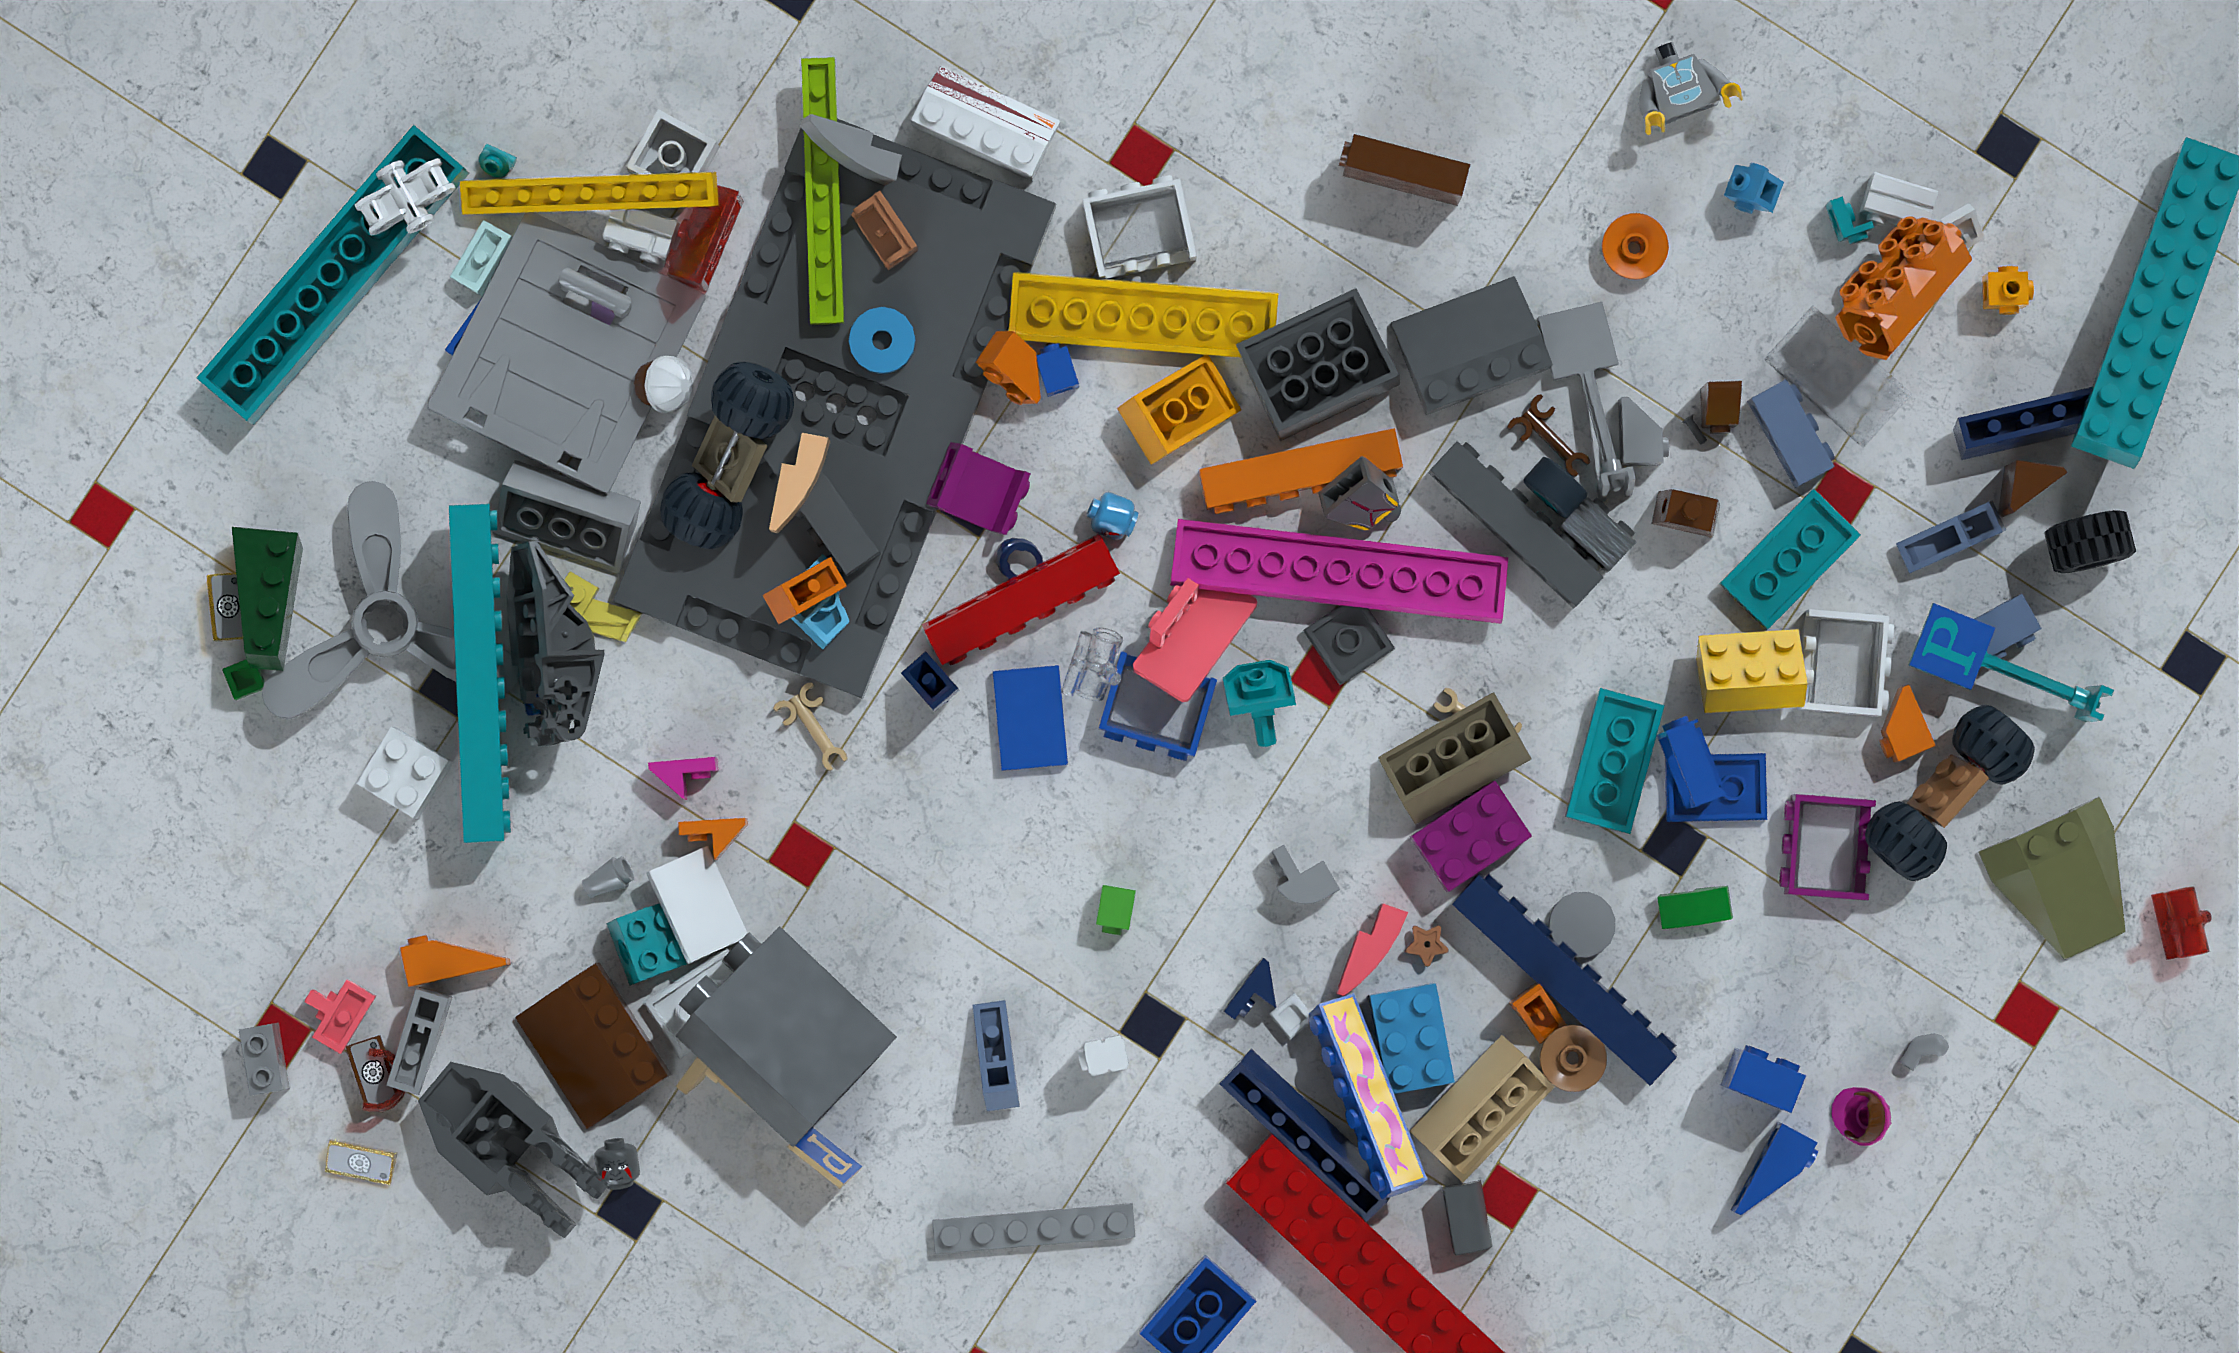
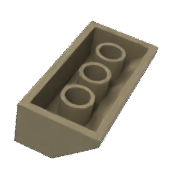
(1454, 758)

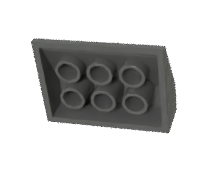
(1471, 345)
(1318, 364)

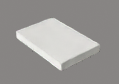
(697, 904)
(665, 1006)

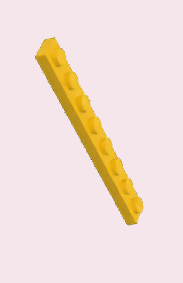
(589, 193)

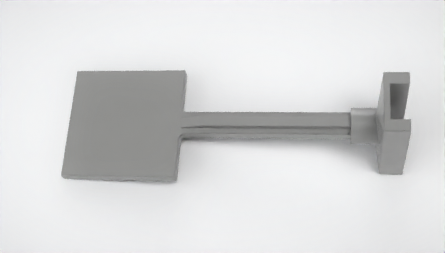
(1579, 345)

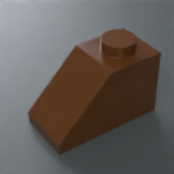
(1720, 405)

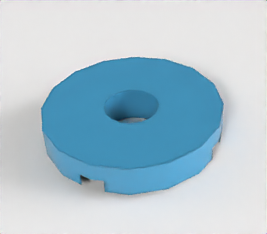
(882, 320)

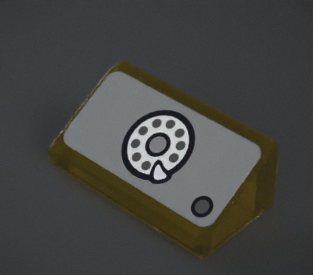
(224, 607)
(360, 1161)

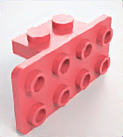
(1191, 637)

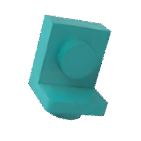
(1842, 218)

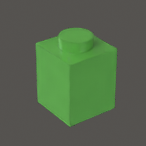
(1115, 909)

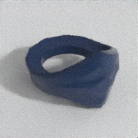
(1009, 546)

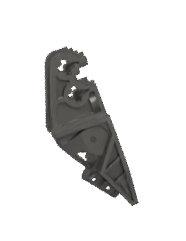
(550, 647)
(487, 1124)

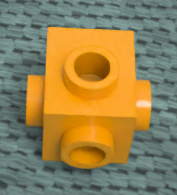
(1996, 295)

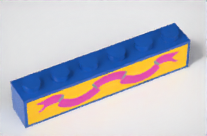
(1367, 1096)

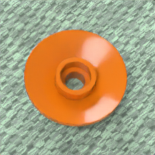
(1643, 231)

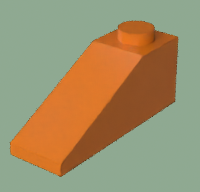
(439, 960)

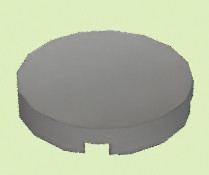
(1583, 923)

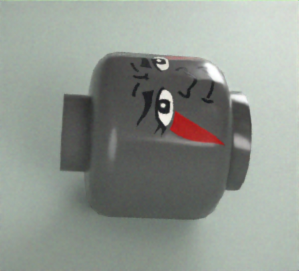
(617, 1163)

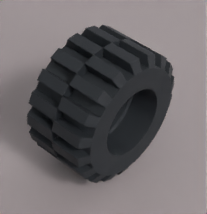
(2090, 541)

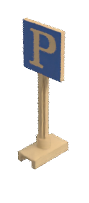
(812, 1148)

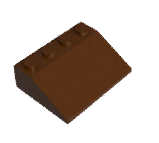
(593, 1045)

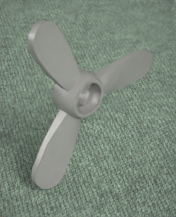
(377, 552)

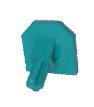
(1259, 690)

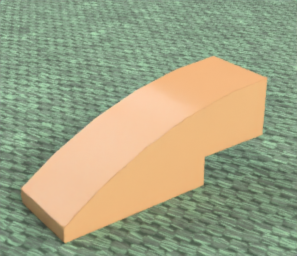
(798, 480)

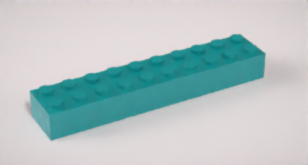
(318, 291)
(2159, 304)
(476, 673)

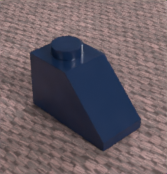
(930, 681)

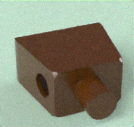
(1686, 512)

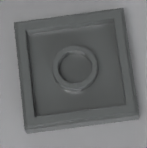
(1348, 641)

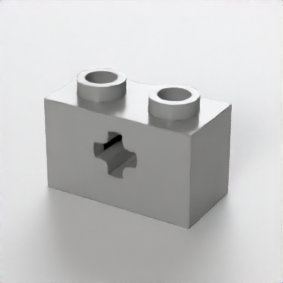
(264, 1059)

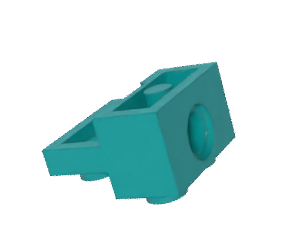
(645, 944)

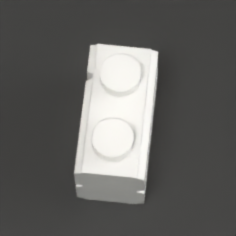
(1894, 199)
(641, 232)
(1104, 1055)

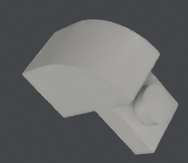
(1302, 887)

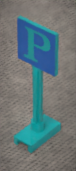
(1957, 647)

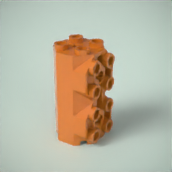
(1894, 295)

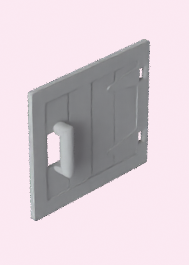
(554, 373)

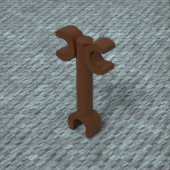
(1533, 420)

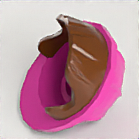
(1861, 1115)

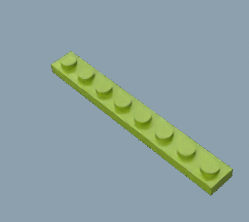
(822, 198)

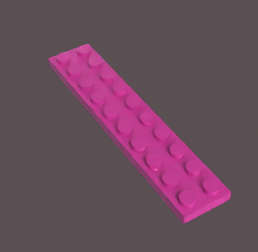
(1340, 571)

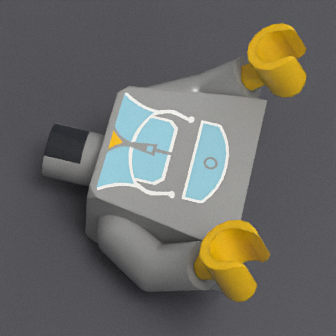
(1682, 88)

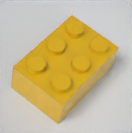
(1751, 671)

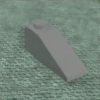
(419, 1040)

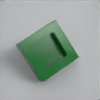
(243, 679)

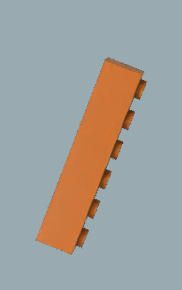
(1295, 470)

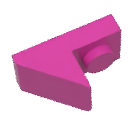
(674, 772)

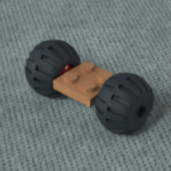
(1992, 750)

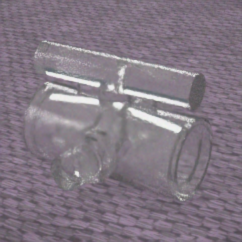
(1093, 664)

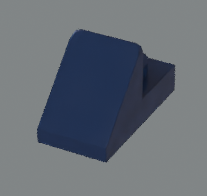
(1259, 983)

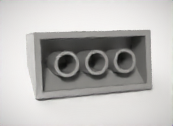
(566, 516)

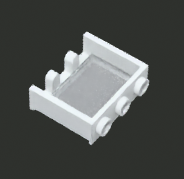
(1139, 228)
(1846, 662)

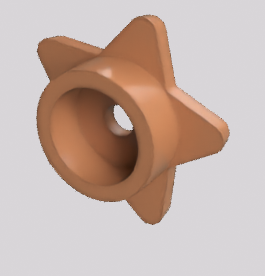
(1417, 946)

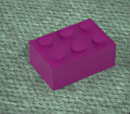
(1470, 836)

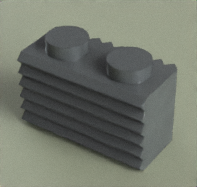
(1598, 534)

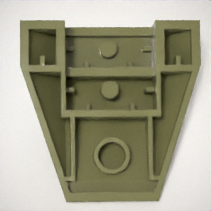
(2063, 878)

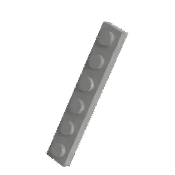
(1033, 1228)

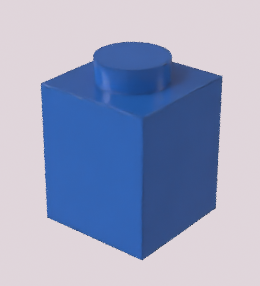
(1056, 369)

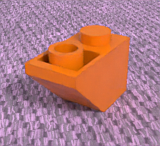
(1013, 366)

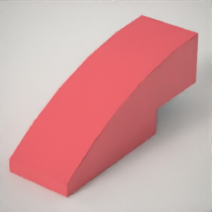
(1371, 948)

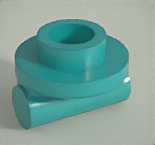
(496, 162)

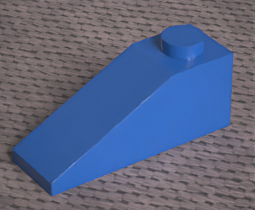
(1778, 1163)

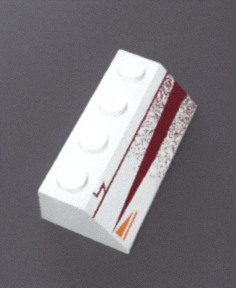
(985, 123)

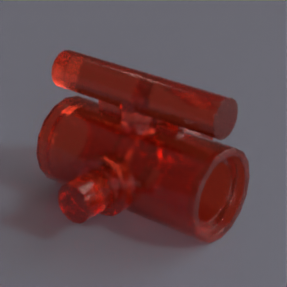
(2181, 922)

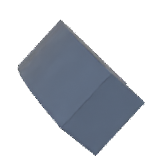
(1950, 536)

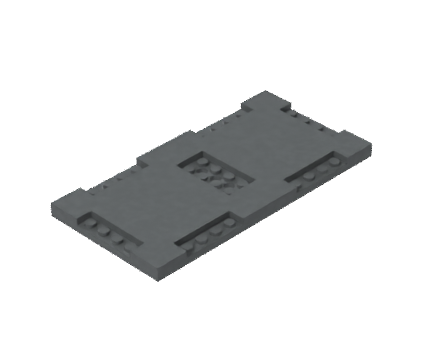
(955, 298)

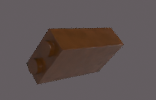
(1404, 169)

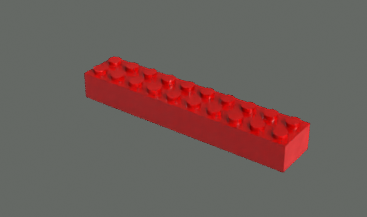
(1353, 1254)

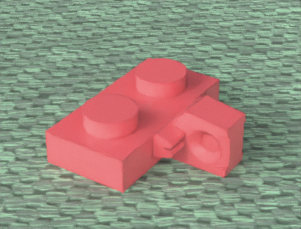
(340, 1014)

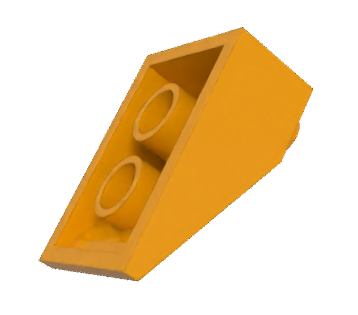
(1179, 408)

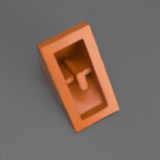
(1537, 1012)

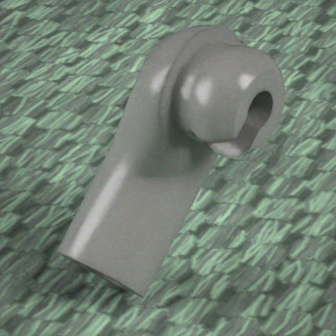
(1922, 1046)

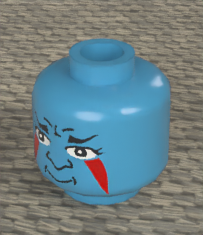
(1112, 516)

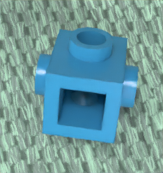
(1748, 184)

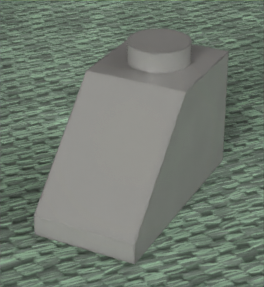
(1639, 436)

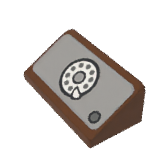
(370, 1071)

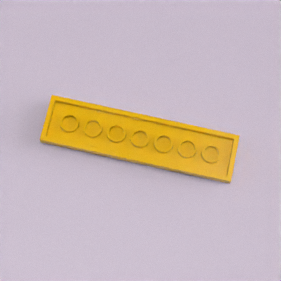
(1138, 314)

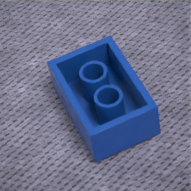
(1198, 1311)

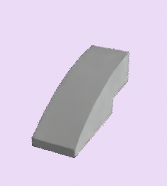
(852, 149)

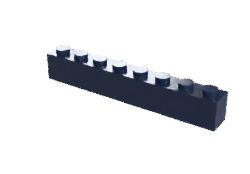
(1564, 978)

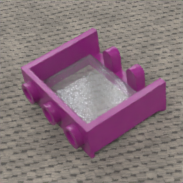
(1826, 847)

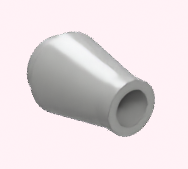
(609, 877)

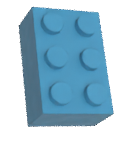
(1411, 1037)

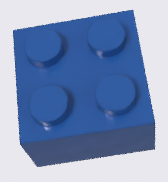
(1762, 1079)

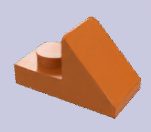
(723, 832)

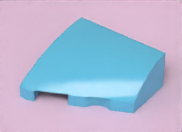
(824, 619)

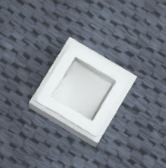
(1291, 1016)

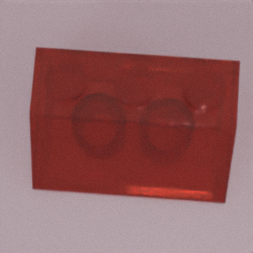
(704, 240)

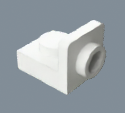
(1968, 223)

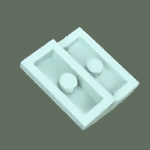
(481, 258)

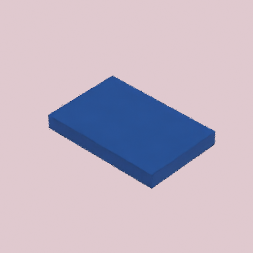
(1030, 718)
(1743, 781)

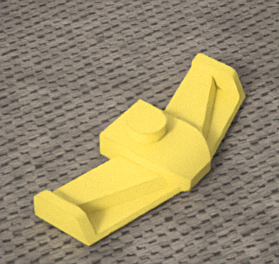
(601, 616)

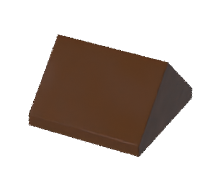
(2025, 481)

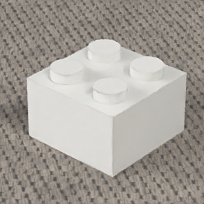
(672, 148)
(404, 772)

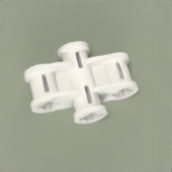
(415, 190)

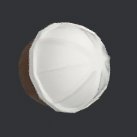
(664, 383)

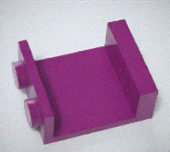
(978, 489)

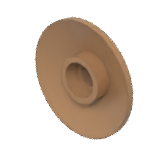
(1590, 1063)

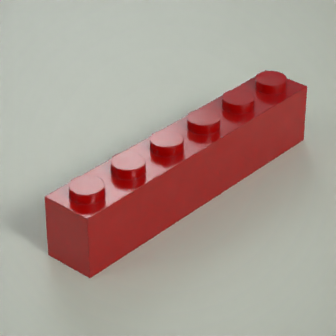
(1020, 600)

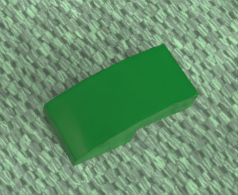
(1695, 907)

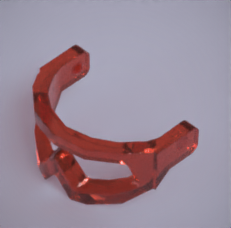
(397, 1097)

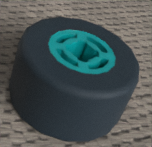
(1555, 487)

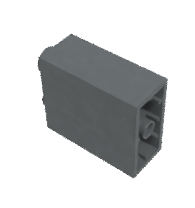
(782, 1032)

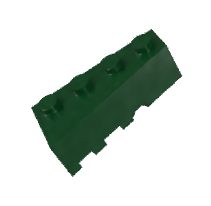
(267, 587)

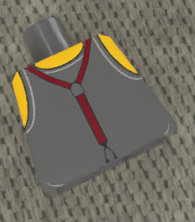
(1360, 496)

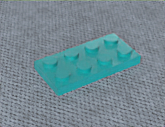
(1790, 559)
(1614, 761)

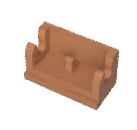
(884, 230)

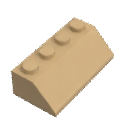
(1482, 1108)

